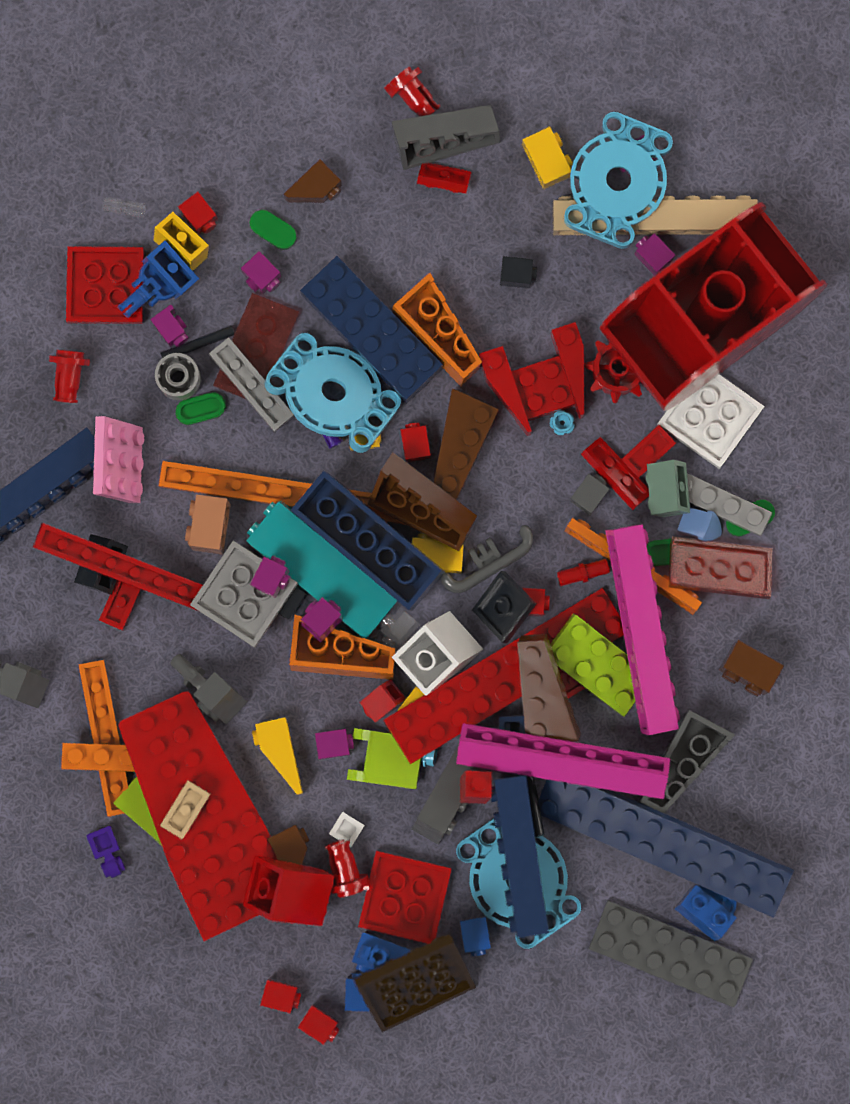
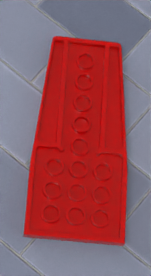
(218, 851)

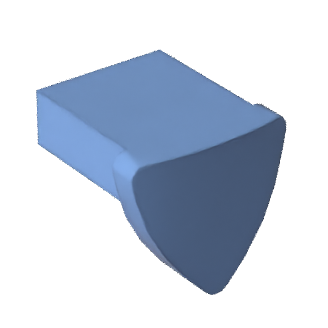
(701, 525)

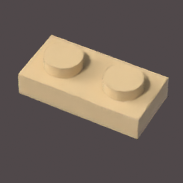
(185, 809)

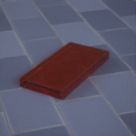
(260, 337)
(720, 568)

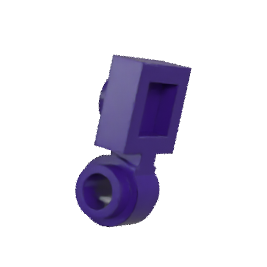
(103, 845)

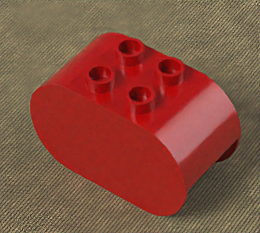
(711, 307)

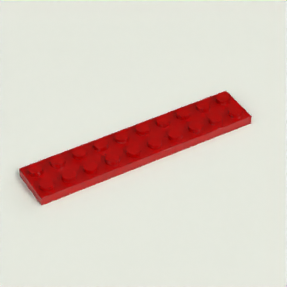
(486, 685)

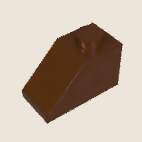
(315, 186)
(290, 845)

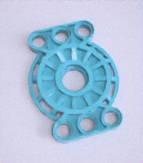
(611, 205)
(328, 416)
(493, 886)

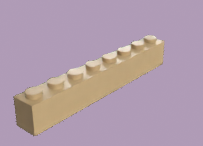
(671, 217)

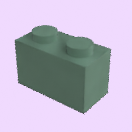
(668, 488)

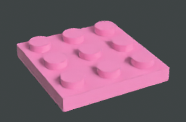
(118, 460)

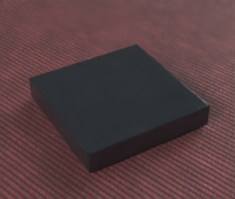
(504, 607)

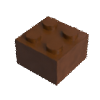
(750, 668)

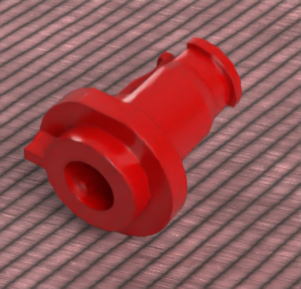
(412, 92)
(68, 374)
(345, 870)

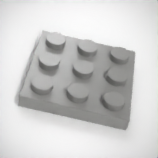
(234, 602)

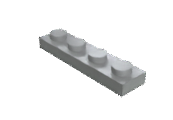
(251, 384)
(727, 506)

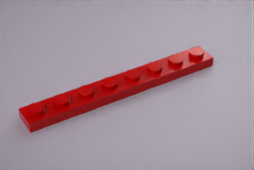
(116, 565)

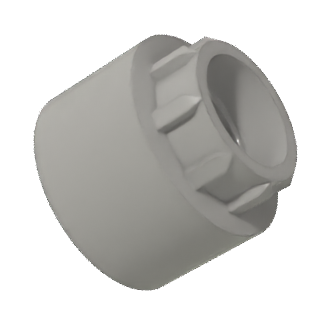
(171, 364)

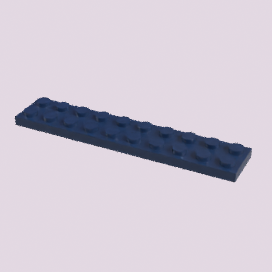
(668, 843)

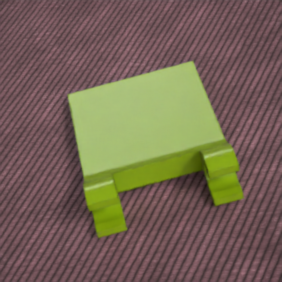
(384, 762)
(135, 807)

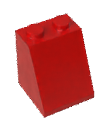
(288, 891)

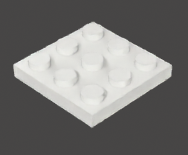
(712, 419)

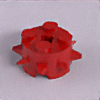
(607, 379)

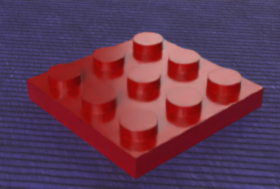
(100, 282)
(404, 897)

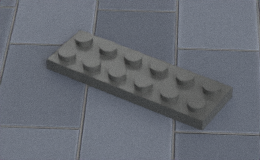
(670, 954)

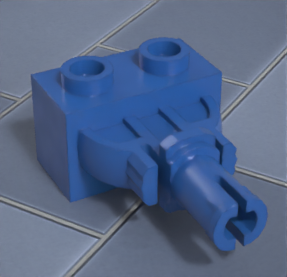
(162, 276)
(708, 911)
(374, 952)

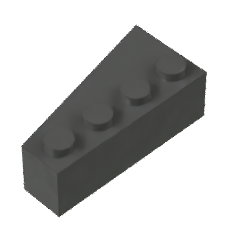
(444, 135)
(689, 753)
(443, 803)

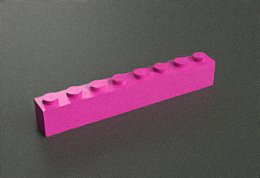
(642, 629)
(563, 761)

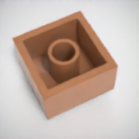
(208, 524)

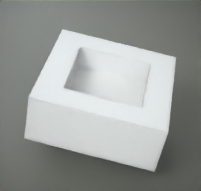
(346, 828)

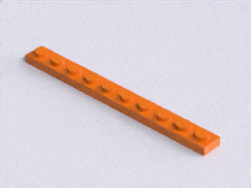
(241, 486)

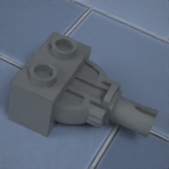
(23, 683)
(215, 694)

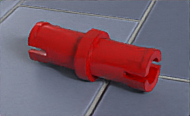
(583, 572)

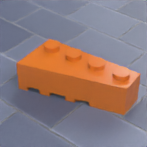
(433, 323)
(340, 654)

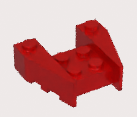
(543, 385)

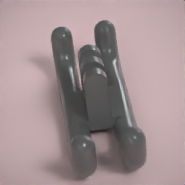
(489, 562)

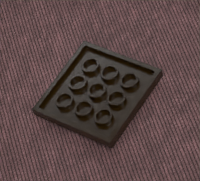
(414, 982)

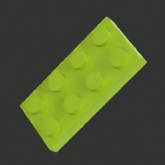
(595, 664)

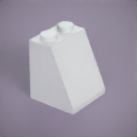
(437, 652)

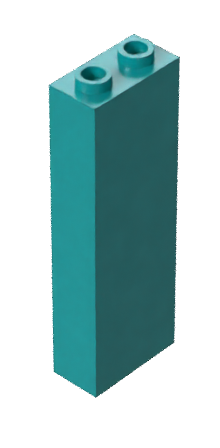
(321, 568)

